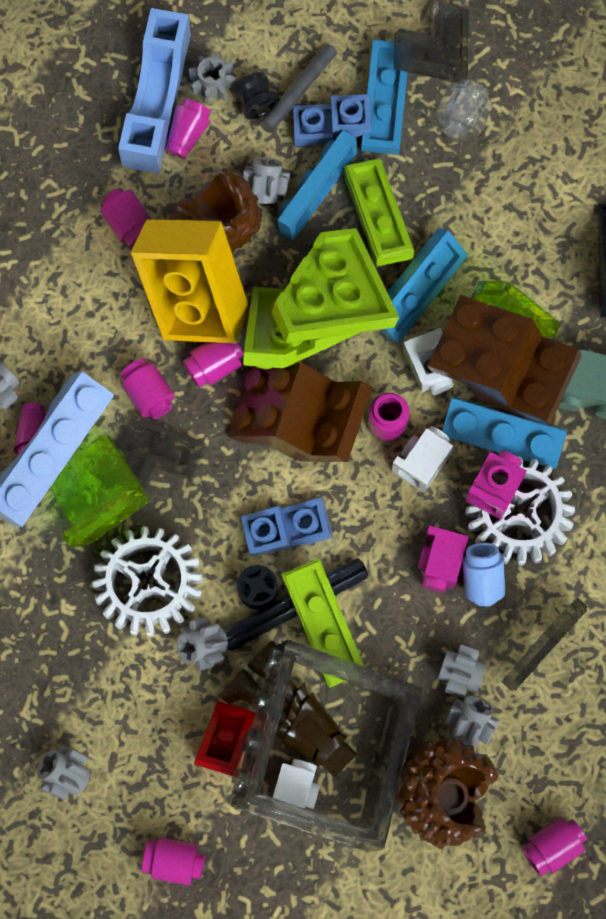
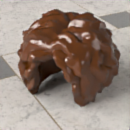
(224, 200)
(442, 792)

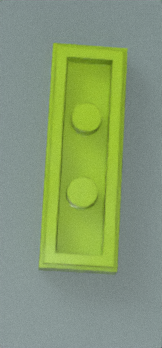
(378, 212)
(320, 614)

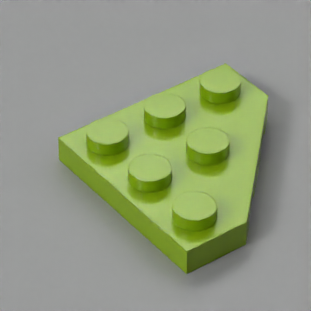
(334, 292)
(264, 342)

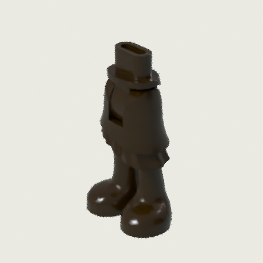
(305, 724)

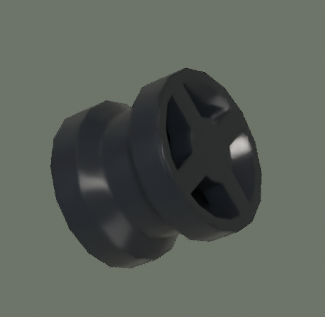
(255, 95)
(259, 580)

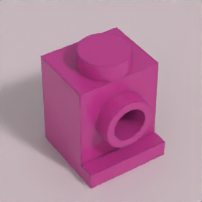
(493, 497)
(442, 560)

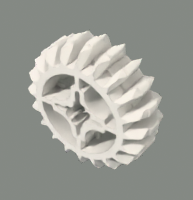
(530, 526)
(138, 596)

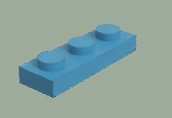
(387, 101)
(316, 185)
(423, 281)
(504, 431)

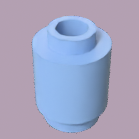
(483, 574)

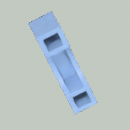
(151, 115)
(49, 450)

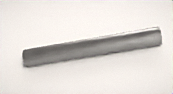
(298, 88)

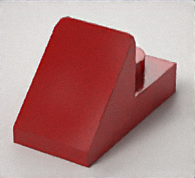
(223, 738)

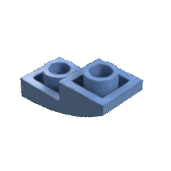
(326, 121)
(286, 527)

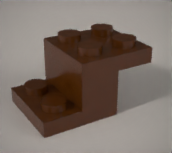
(505, 360)
(300, 413)

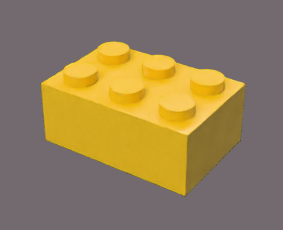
(191, 280)

